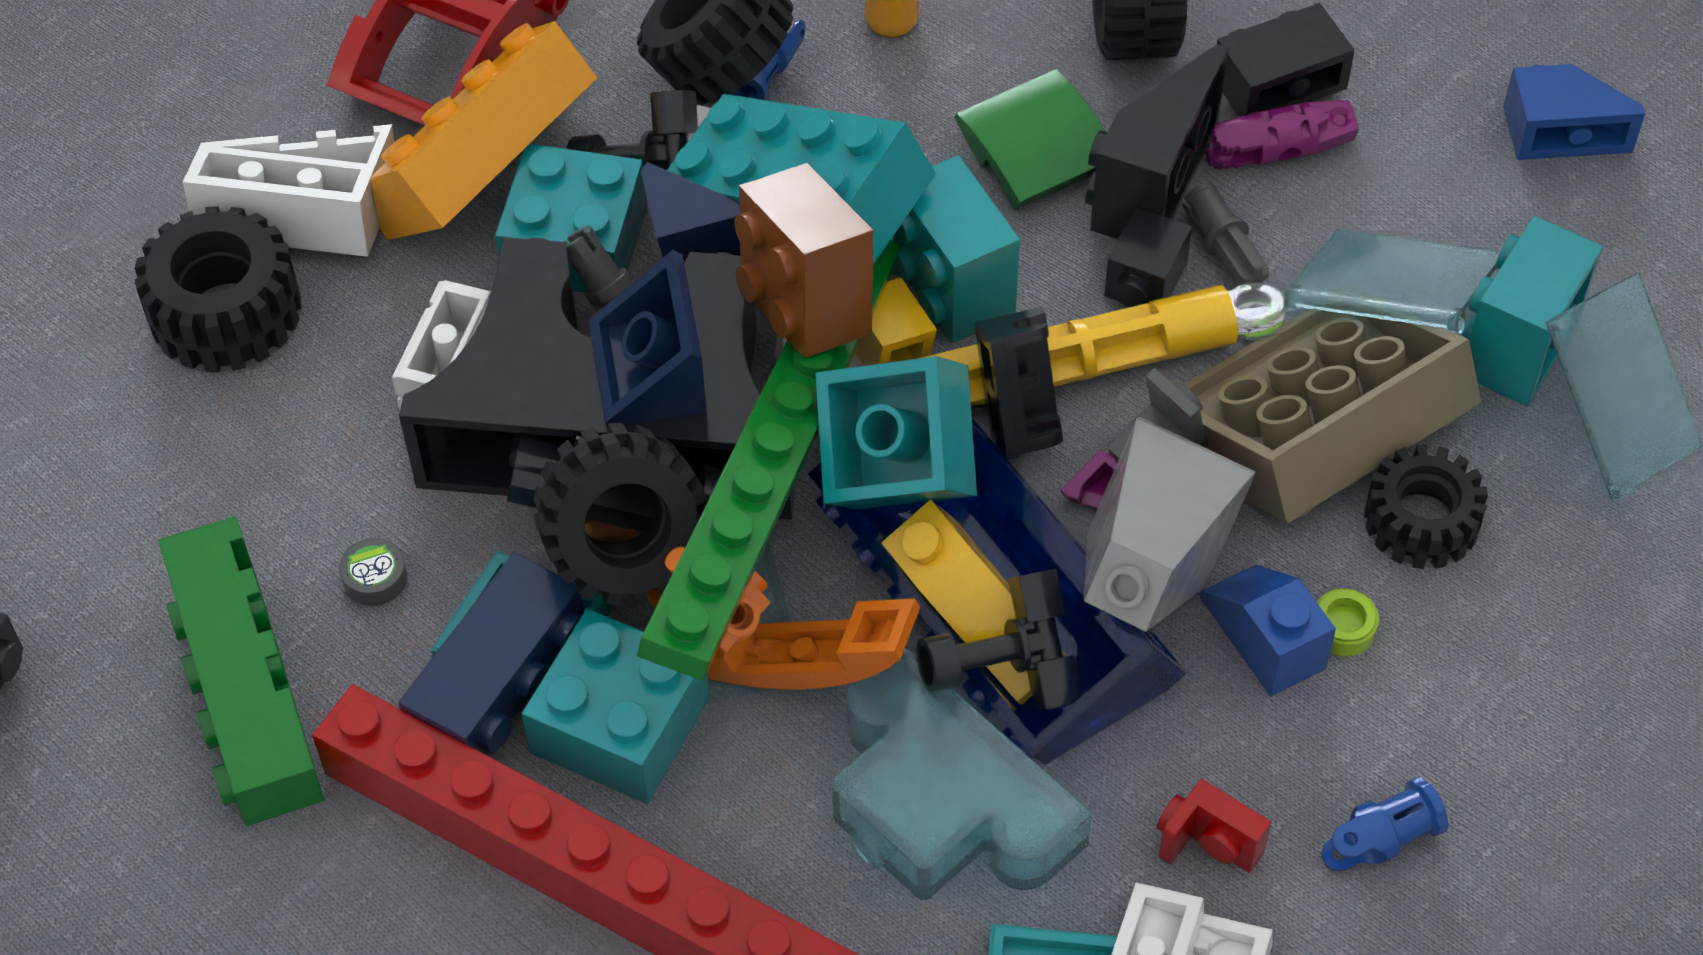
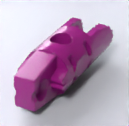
(1281, 134)

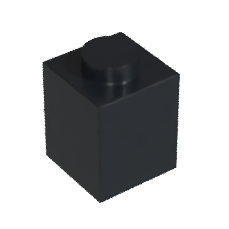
(1147, 258)

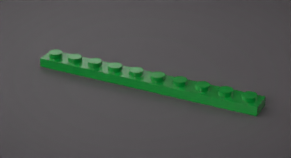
(745, 506)

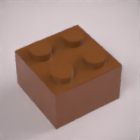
(805, 260)

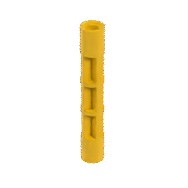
(1126, 338)

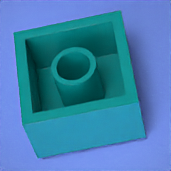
(570, 189)
(958, 252)
(1537, 280)
(896, 433)
(612, 711)

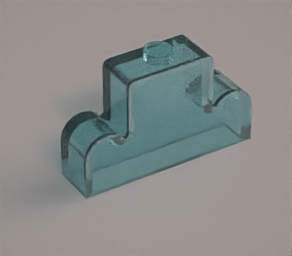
(945, 788)

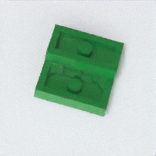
(1033, 137)

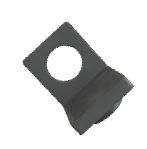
(1171, 408)

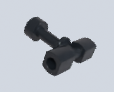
(672, 120)
(1028, 643)

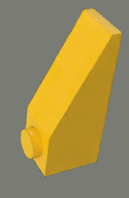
(958, 583)

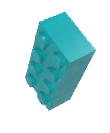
(863, 158)

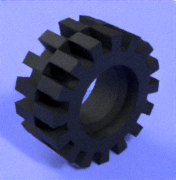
(1430, 477)

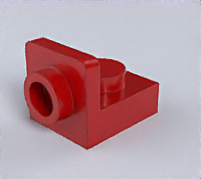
(1219, 823)

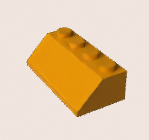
(478, 131)

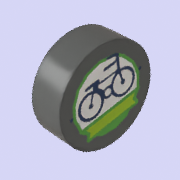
(373, 571)

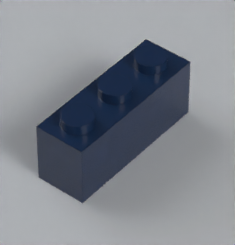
(496, 655)

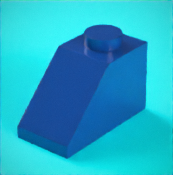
(1568, 114)
(1272, 625)

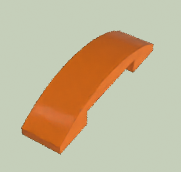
(820, 651)

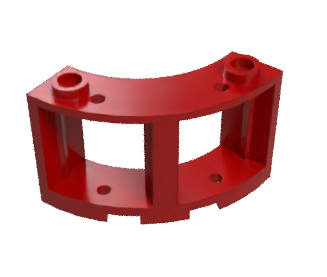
(373, 37)

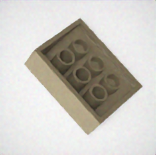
(1331, 402)

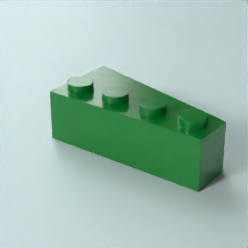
(239, 673)

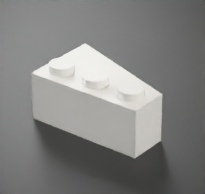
(308, 190)

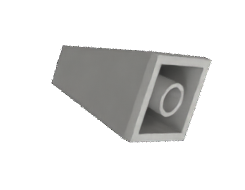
(1160, 525)

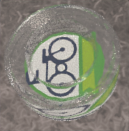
(1258, 310)

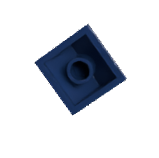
(689, 215)
(650, 348)

